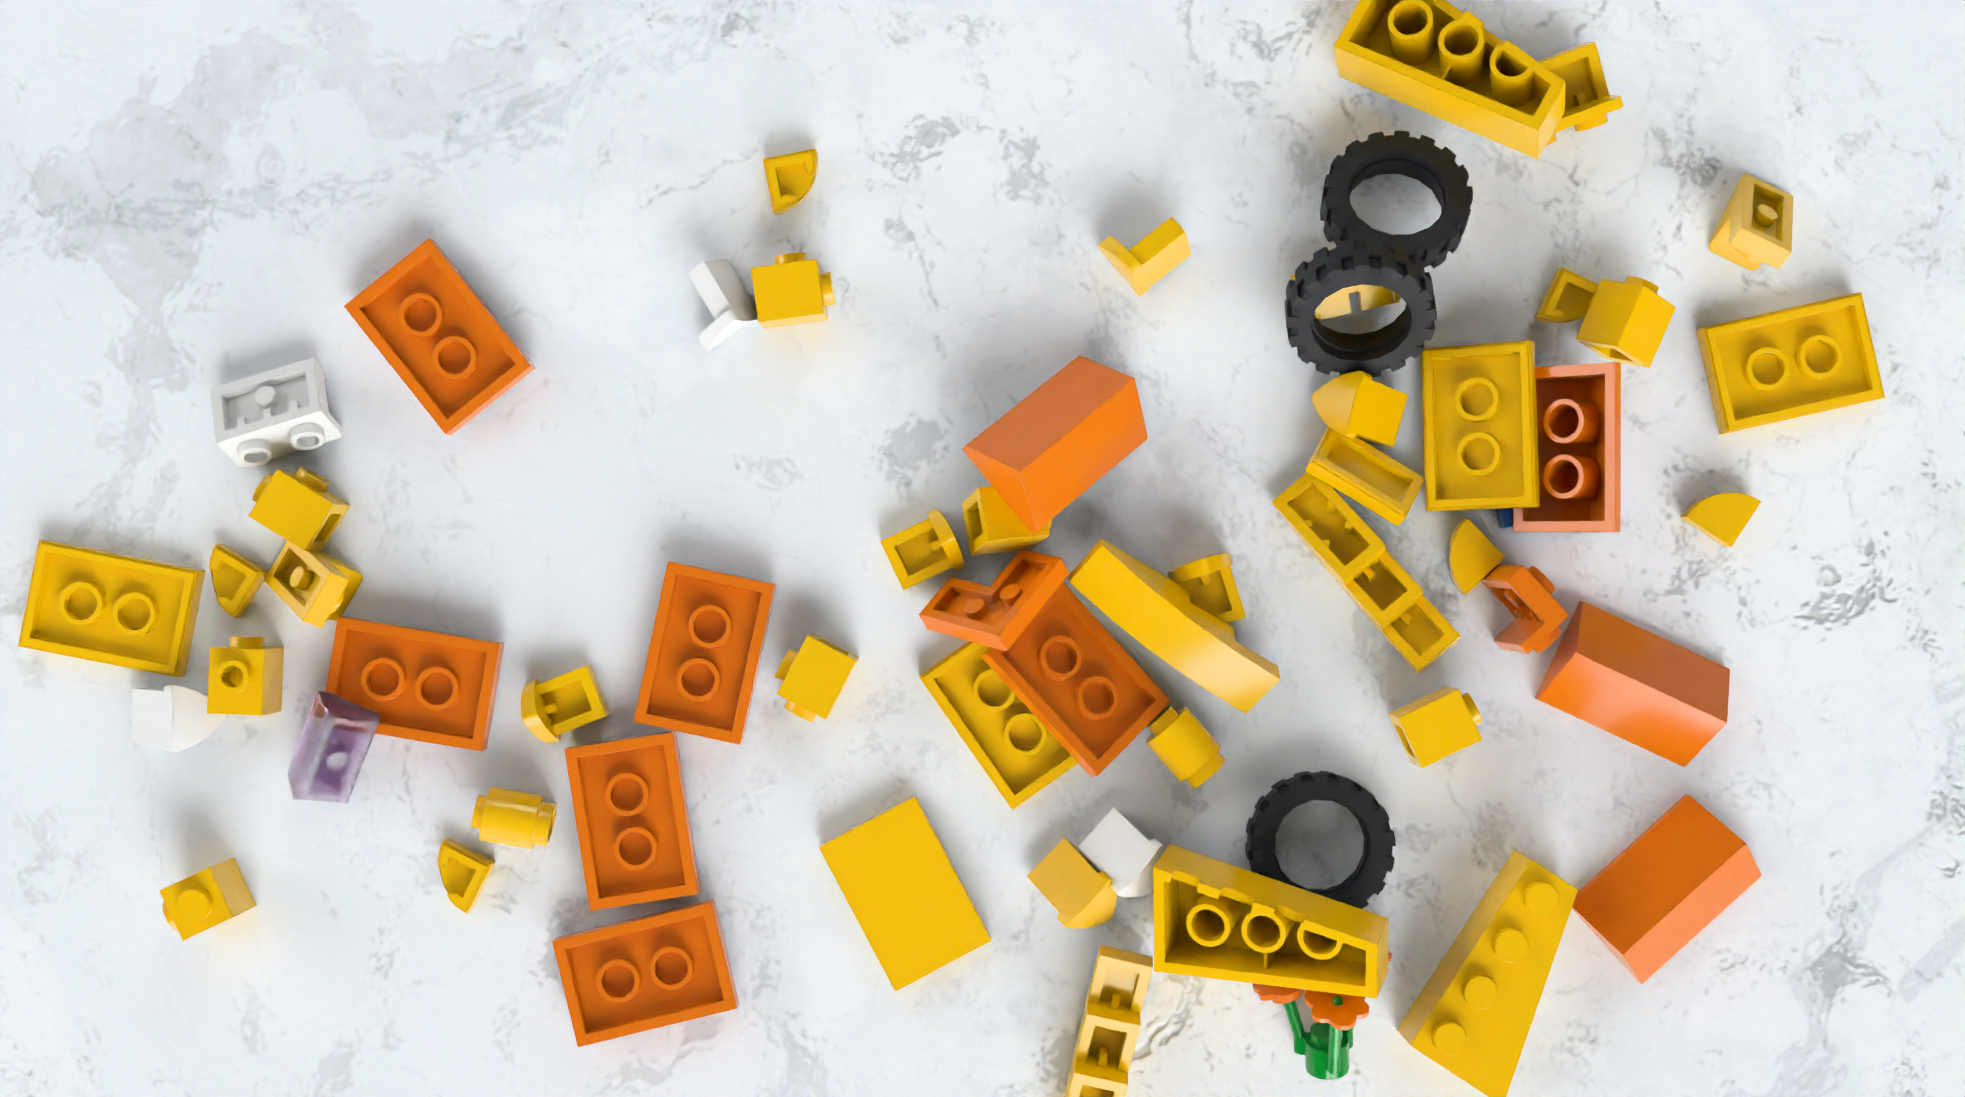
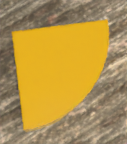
(790, 178)
(1566, 298)
(1721, 515)
(1470, 556)
(234, 579)
(463, 873)

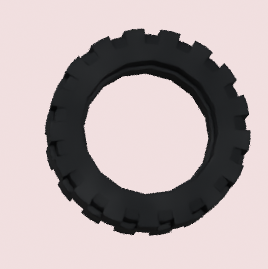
(1410, 158)
(1352, 266)
(1325, 786)

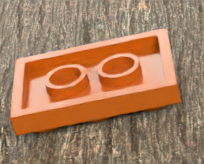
(439, 337)
(704, 652)
(417, 680)
(1078, 682)
(632, 820)
(646, 973)

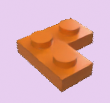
(1000, 611)

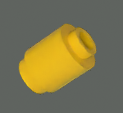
(1184, 746)
(514, 818)

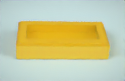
(1365, 475)

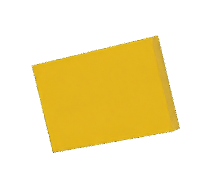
(1790, 363)
(1480, 426)
(111, 608)
(996, 725)
(905, 893)

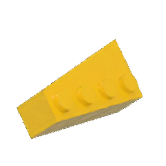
(1452, 70)
(1260, 930)
(1492, 978)

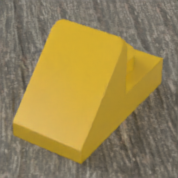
(1755, 225)
(313, 583)

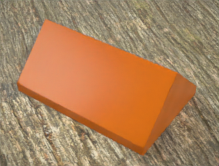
(1060, 439)
(1577, 450)
(1636, 685)
(1666, 887)

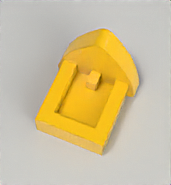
(1150, 257)
(1361, 407)
(923, 550)
(1211, 586)
(562, 704)
(1074, 887)

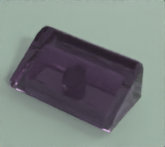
(331, 749)

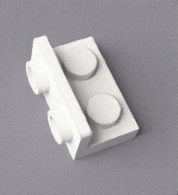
(273, 414)

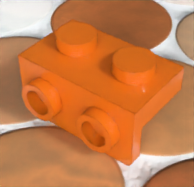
(1529, 599)

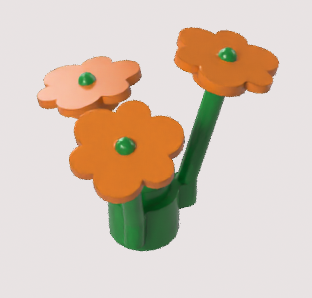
(1331, 1036)

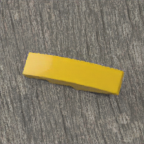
(1366, 571)
(1173, 628)
(1109, 1024)

